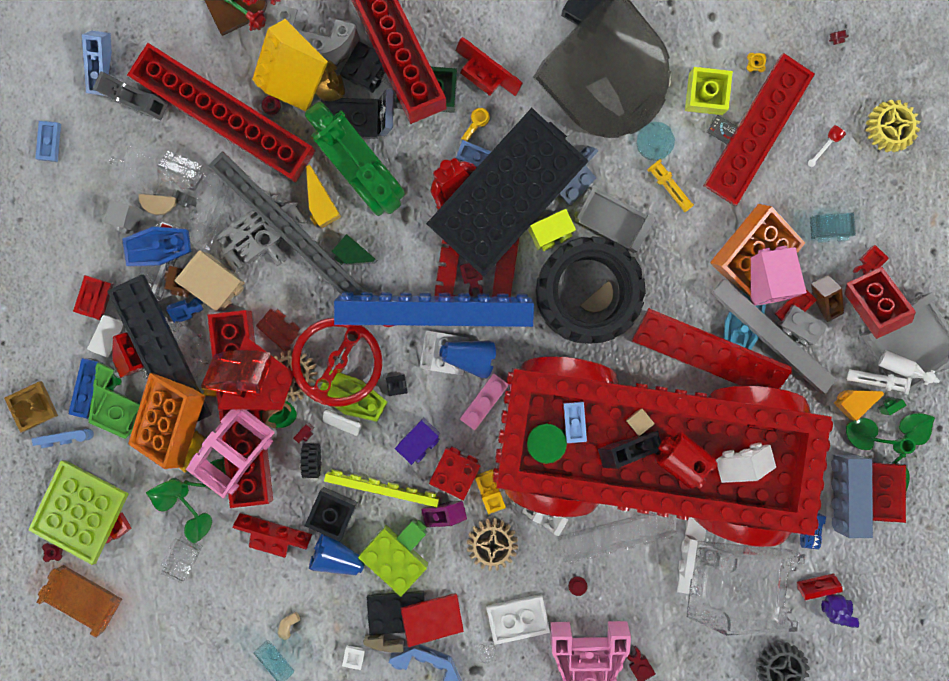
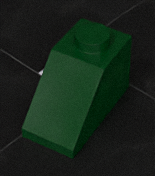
(352, 253)

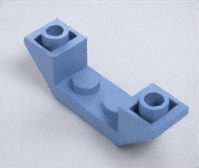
(441, 661)

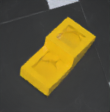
(490, 494)

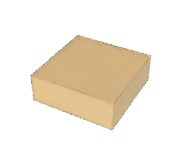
(640, 421)

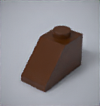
(829, 297)

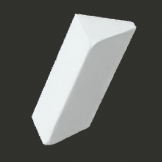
(103, 337)
(342, 422)

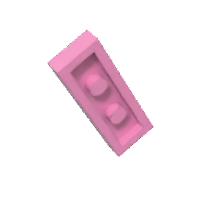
(484, 401)

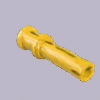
(664, 176)

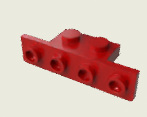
(485, 71)
(271, 536)

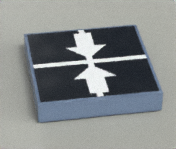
(386, 109)

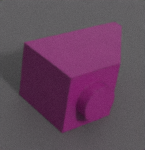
(444, 514)

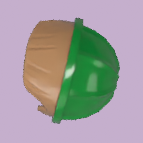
(281, 418)

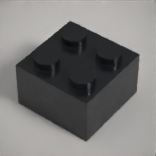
(331, 514)

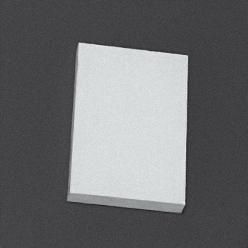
(518, 619)

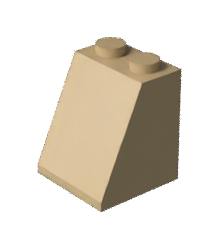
(210, 281)

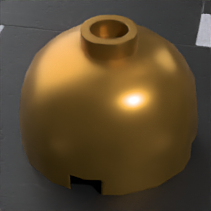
(330, 86)

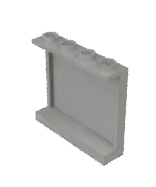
(920, 341)

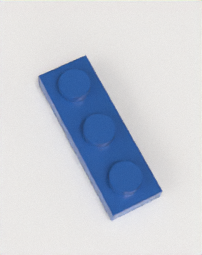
(83, 389)

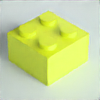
(708, 91)
(552, 229)

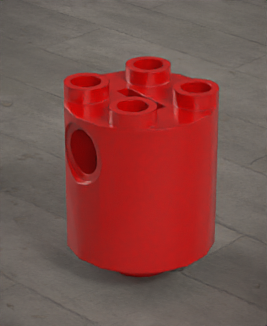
(685, 460)

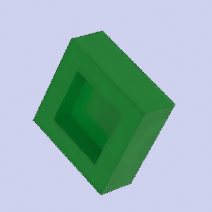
(891, 406)

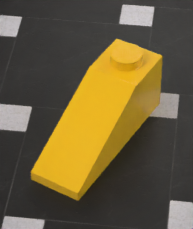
(320, 203)

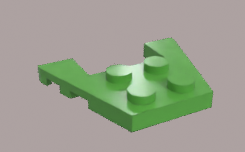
(110, 409)

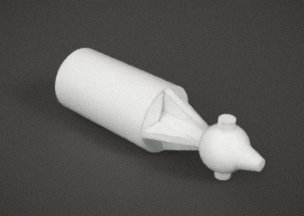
(905, 367)

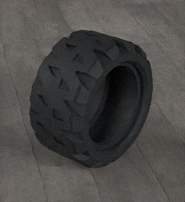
(630, 284)

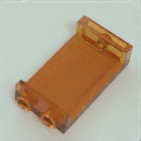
(79, 599)

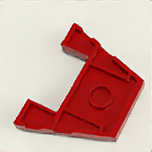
(273, 390)

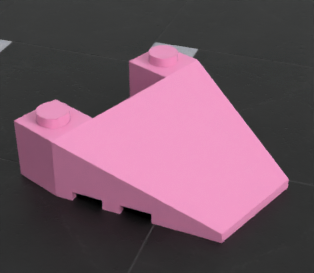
(590, 657)

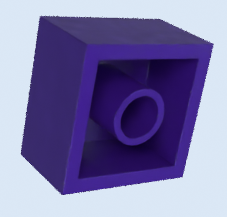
(415, 443)

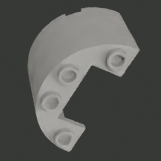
(337, 48)

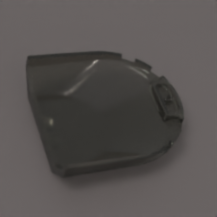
(608, 71)

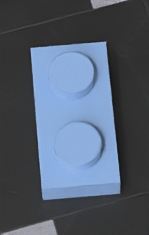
(575, 422)

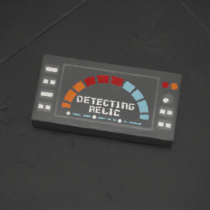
(722, 129)

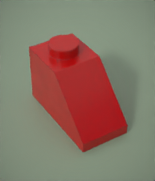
(125, 356)

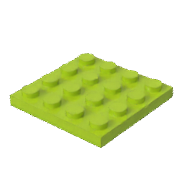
(78, 512)

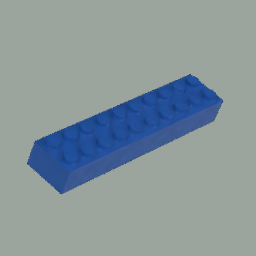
(434, 310)

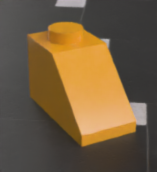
(857, 402)

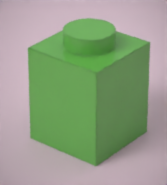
(412, 534)

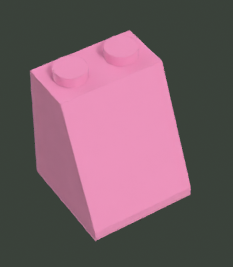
(776, 276)

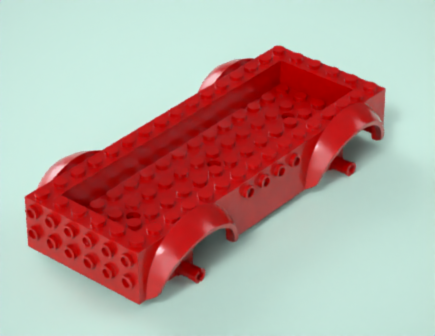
(728, 419)

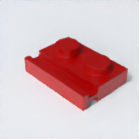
(93, 297)

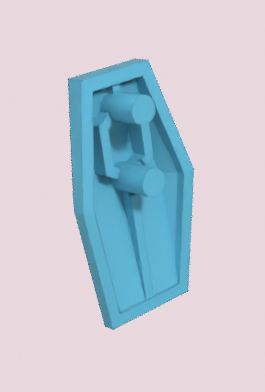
(738, 332)

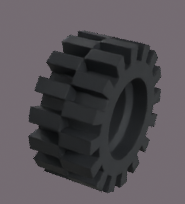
(310, 460)

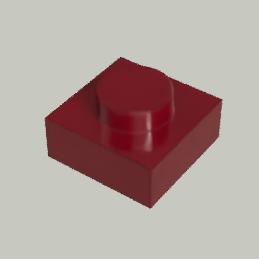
(304, 434)

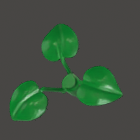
(914, 426)
(165, 497)

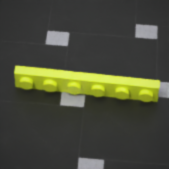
(374, 486)

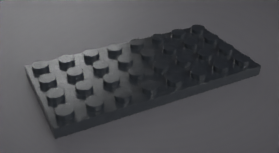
(507, 192)

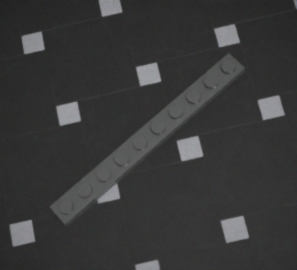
(284, 225)

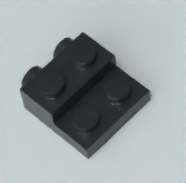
(364, 68)

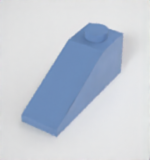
(96, 57)

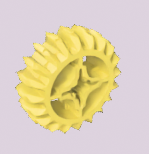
(896, 115)

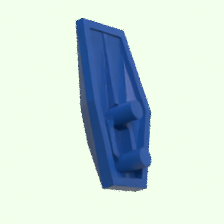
(156, 246)

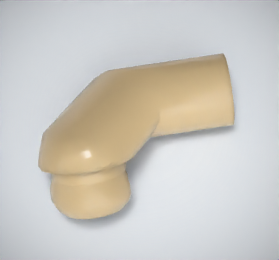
(285, 624)

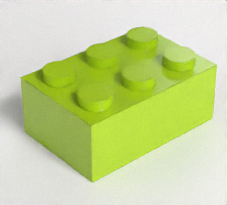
(393, 561)

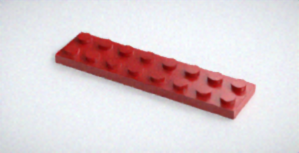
(759, 129)
(709, 352)

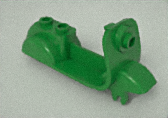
(355, 160)

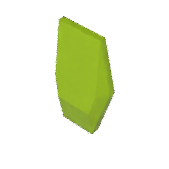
(367, 408)

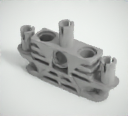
(251, 246)

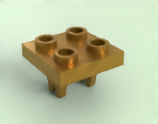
(31, 406)

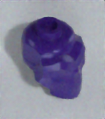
(839, 610)

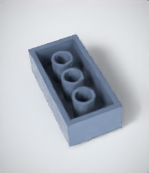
(852, 496)

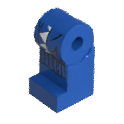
(815, 541)

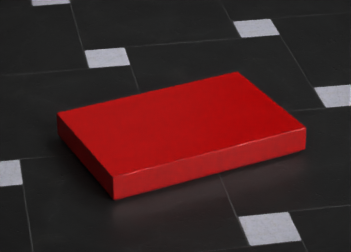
(889, 492)
(432, 619)

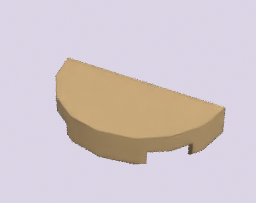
(157, 204)
(600, 299)

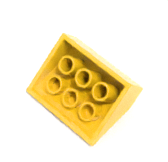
(289, 66)

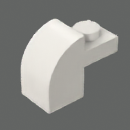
(552, 523)

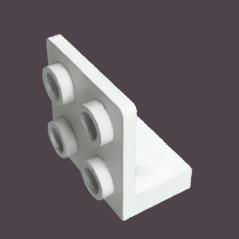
(430, 354)

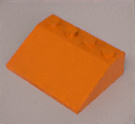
(759, 231)
(166, 421)

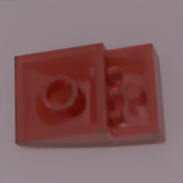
(237, 371)

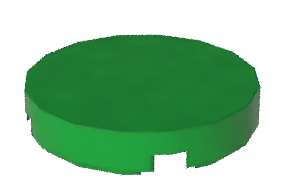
(546, 443)

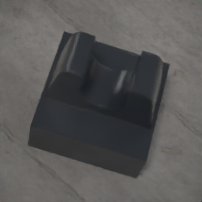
(396, 385)

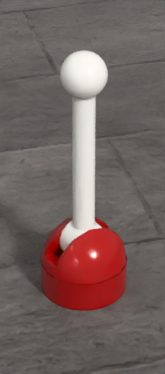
(835, 135)

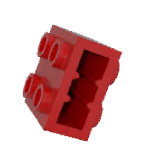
(455, 472)

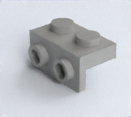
(802, 326)

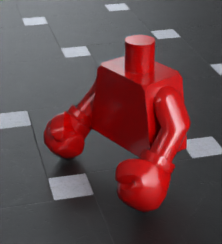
(449, 179)

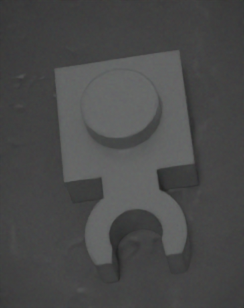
(184, 199)

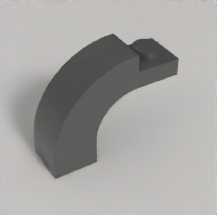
(130, 97)

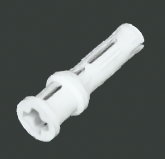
(890, 383)

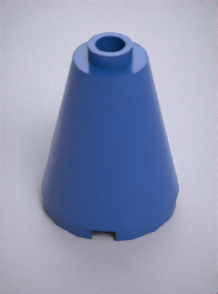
(470, 356)
(335, 557)

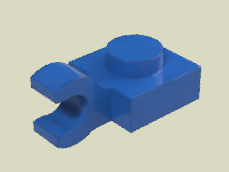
(182, 311)

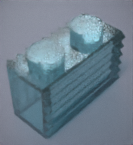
(832, 226)
(273, 661)

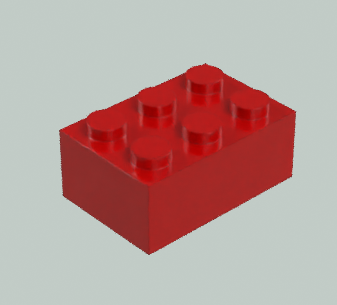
(879, 302)

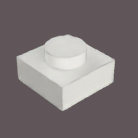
(353, 657)

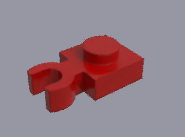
(871, 260)
(120, 528)

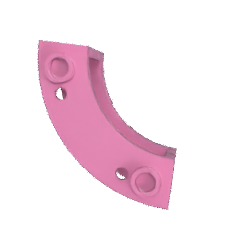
(209, 473)

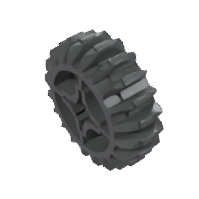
(783, 655)

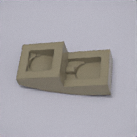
(379, 643)

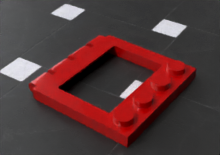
(503, 274)

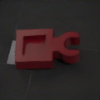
(471, 276)
(640, 667)

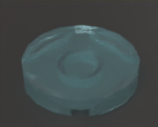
(655, 141)

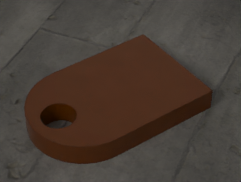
(230, 18)

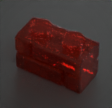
(279, 329)

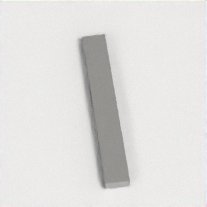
(773, 336)

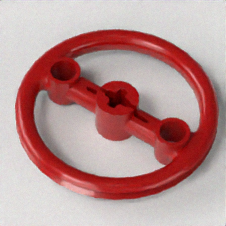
(319, 395)

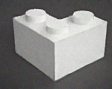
(747, 464)

